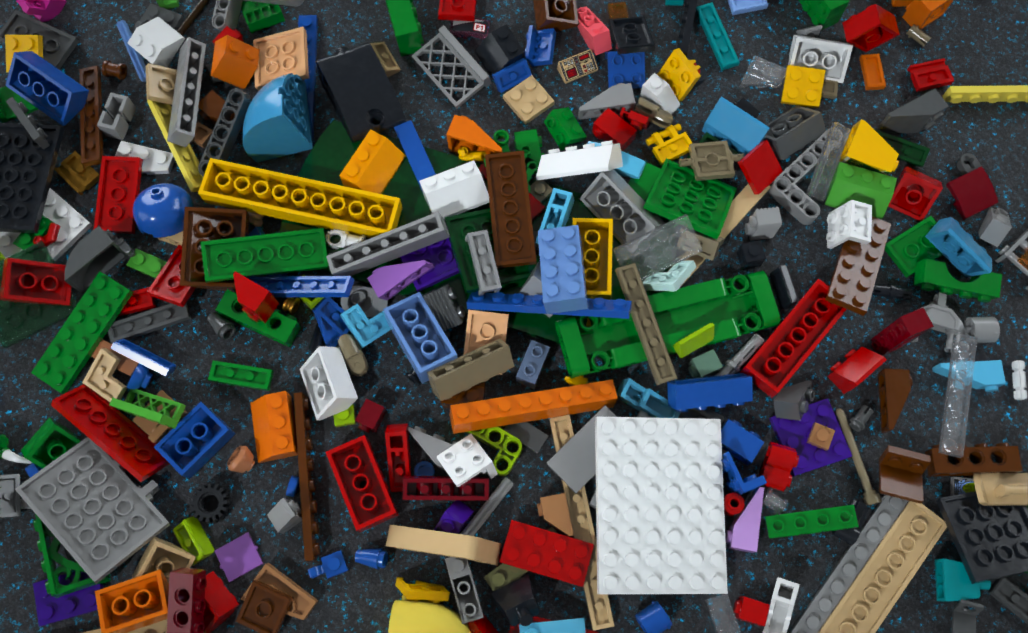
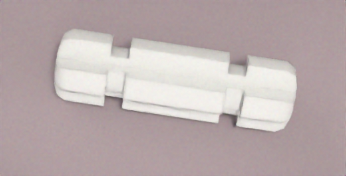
(1019, 380)

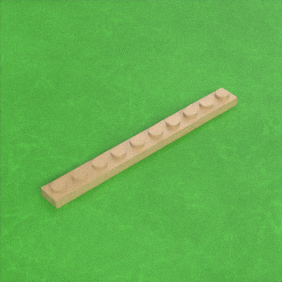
(583, 530)

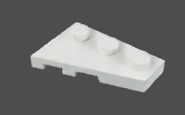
(154, 160)

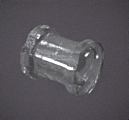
(774, 502)

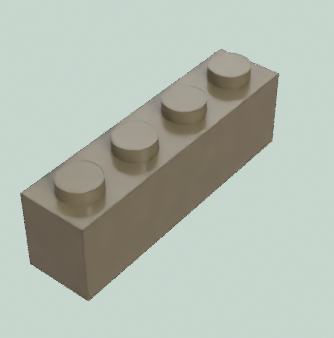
(470, 369)

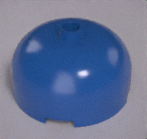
(161, 209)

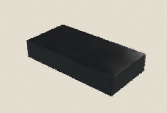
(783, 287)

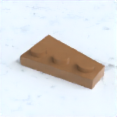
(302, 603)

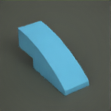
(645, 399)

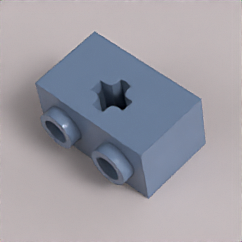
(532, 364)

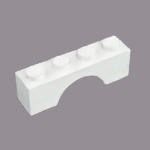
(781, 606)

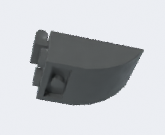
(95, 253)

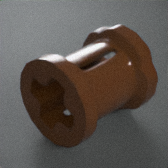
(113, 69)

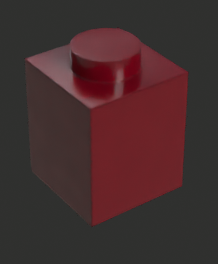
(370, 416)

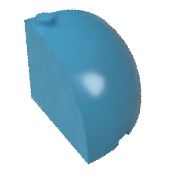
(278, 120)

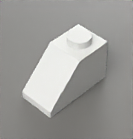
(660, 93)

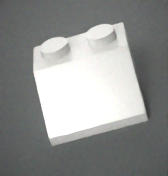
(156, 41)

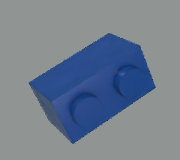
(739, 442)

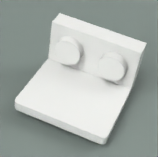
(849, 222)
(466, 460)

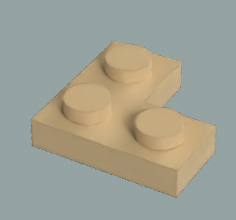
(100, 376)

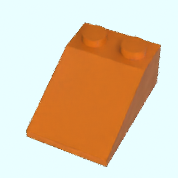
(466, 133)

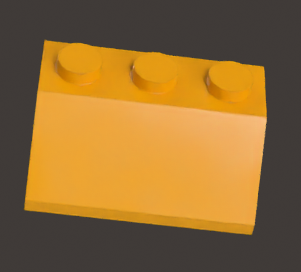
(372, 164)

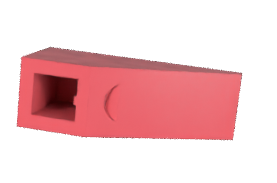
(593, 31)

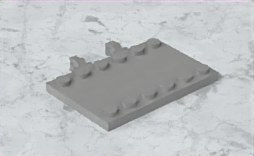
(94, 508)

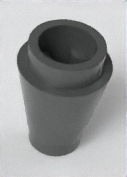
(221, 326)

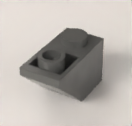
(794, 401)

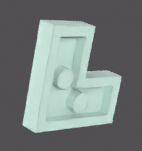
(670, 280)

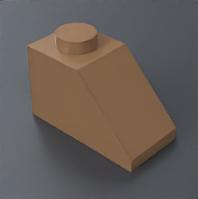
(556, 513)

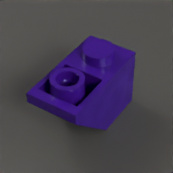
(454, 518)

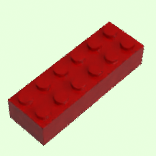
(793, 340)

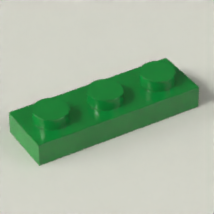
(241, 375)

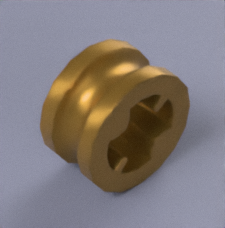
(291, 305)

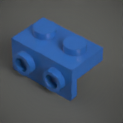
(540, 46)

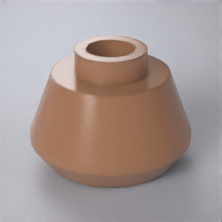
(241, 460)

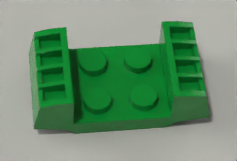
(261, 15)

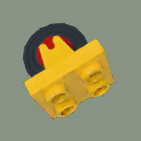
(682, 73)

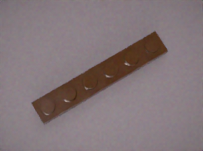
(89, 116)

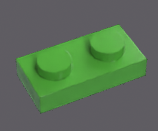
(146, 263)

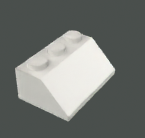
(821, 54)
(455, 190)
(328, 382)

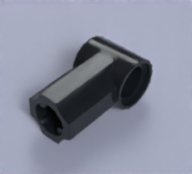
(851, 535)

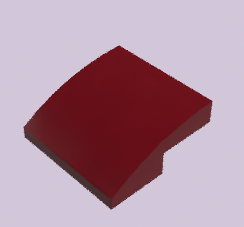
(972, 193)

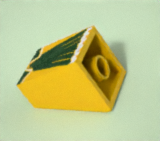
(869, 150)

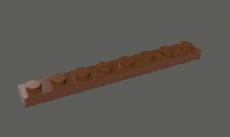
(307, 484)

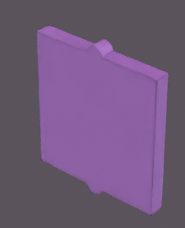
(238, 557)

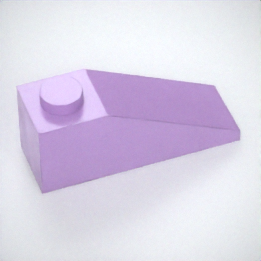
(744, 530)

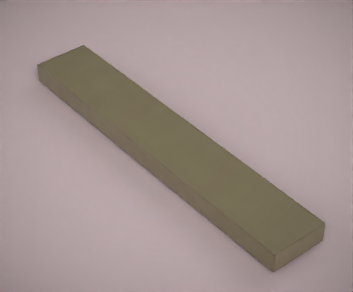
(646, 324)

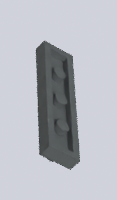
(148, 322)

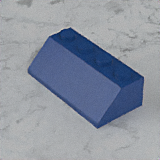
(46, 87)

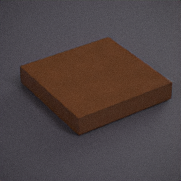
(264, 608)

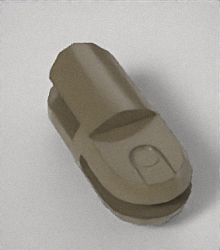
(654, 112)
(353, 355)

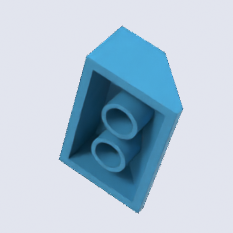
(735, 126)
(960, 248)

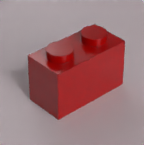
(612, 127)

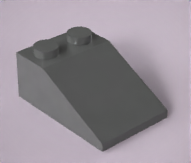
(915, 115)

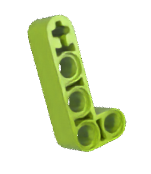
(500, 446)

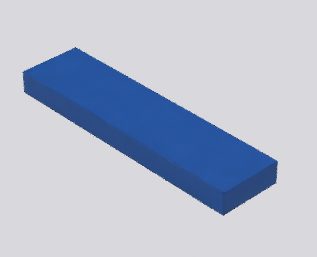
(414, 151)

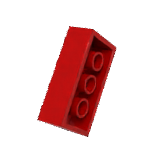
(352, 465)

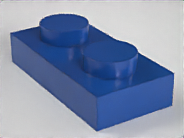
(512, 75)

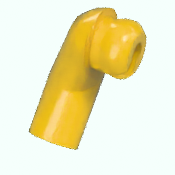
(464, 155)

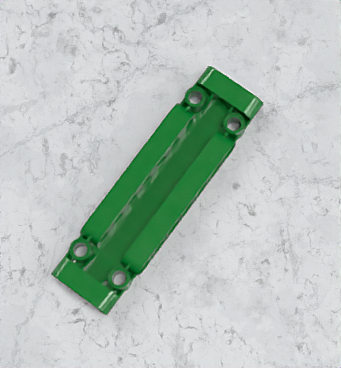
(677, 316)

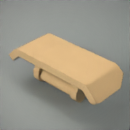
(1001, 488)

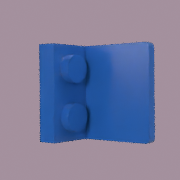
(626, 68)
(734, 481)

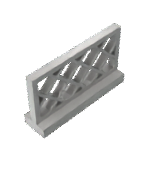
(462, 56)

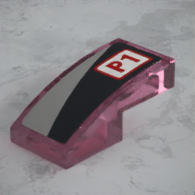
(476, 29)

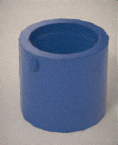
(653, 619)

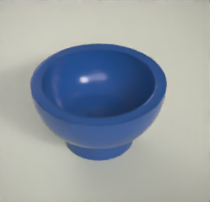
(140, 377)

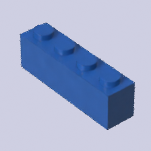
(710, 391)

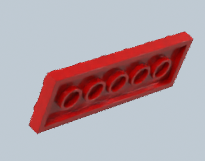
(111, 431)

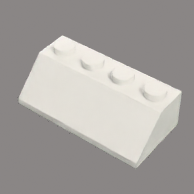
(580, 161)

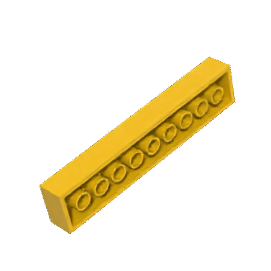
(299, 199)

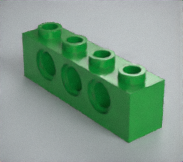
(285, 334)
(811, 521)

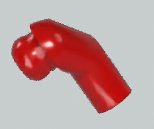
(50, 237)

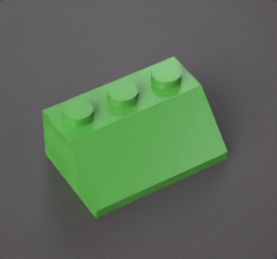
(862, 186)

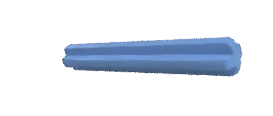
(134, 55)

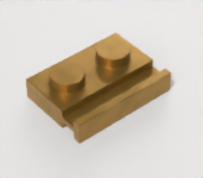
(76, 174)

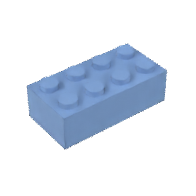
(562, 269)
(419, 335)

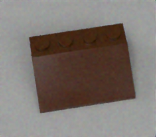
(208, 225)

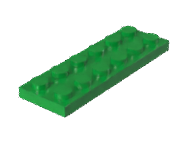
(264, 254)
(82, 332)

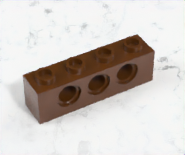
(1007, 461)

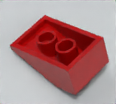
(34, 282)

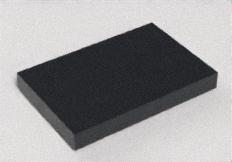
(631, 35)

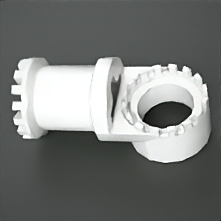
(346, 239)

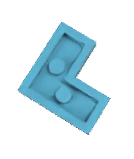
(364, 330)

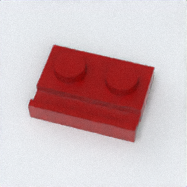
(930, 75)
(636, 120)

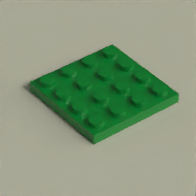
(680, 194)

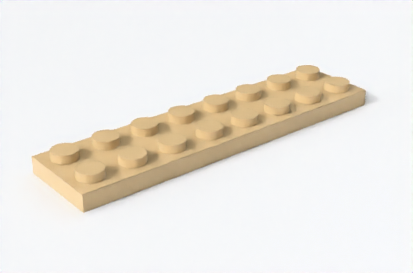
(887, 572)

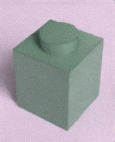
(705, 365)

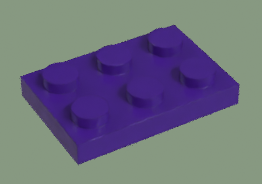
(68, 606)

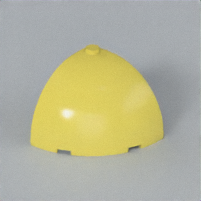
(424, 618)

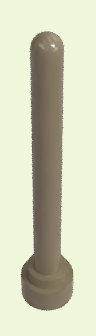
(870, 495)

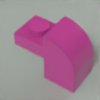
(42, 9)

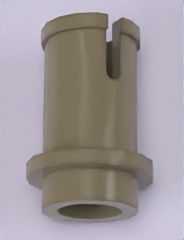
(918, 35)

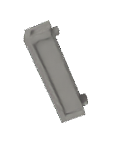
(483, 261)

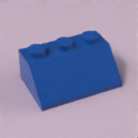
(194, 440)

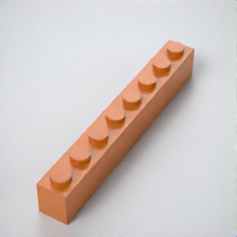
(532, 406)

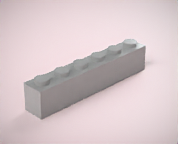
(186, 92)
(388, 246)

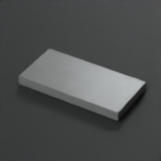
(576, 459)

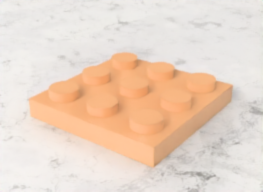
(281, 55)

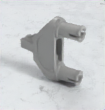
(943, 319)

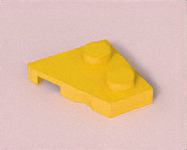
(422, 591)

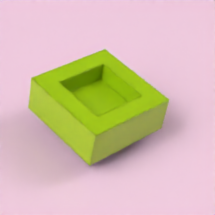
(345, 417)

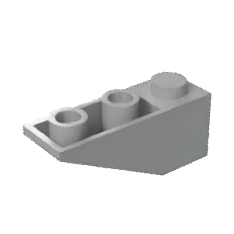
(431, 445)
(464, 589)

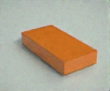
(872, 71)

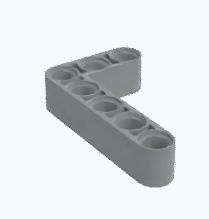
(228, 11)
(790, 187)

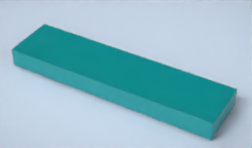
(717, 36)

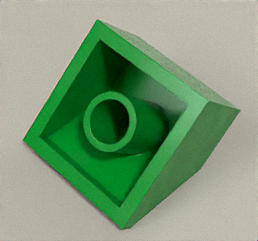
(49, 443)

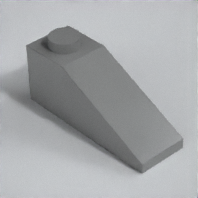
(613, 98)

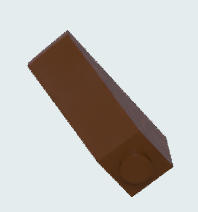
(211, 107)
(894, 389)

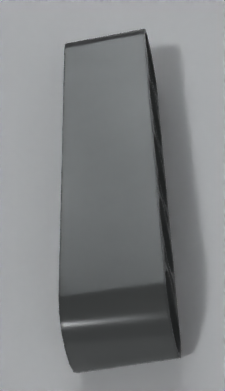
(223, 123)

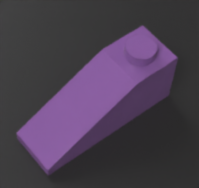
(392, 279)

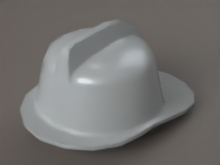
(366, 299)

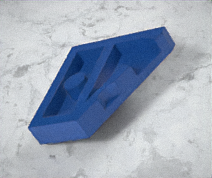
(329, 321)

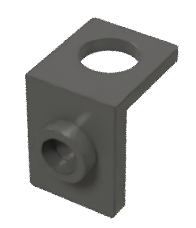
(965, 619)

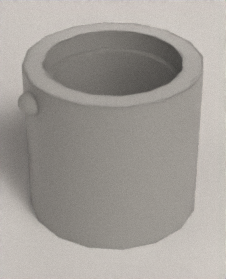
(984, 328)

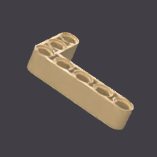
(444, 544)

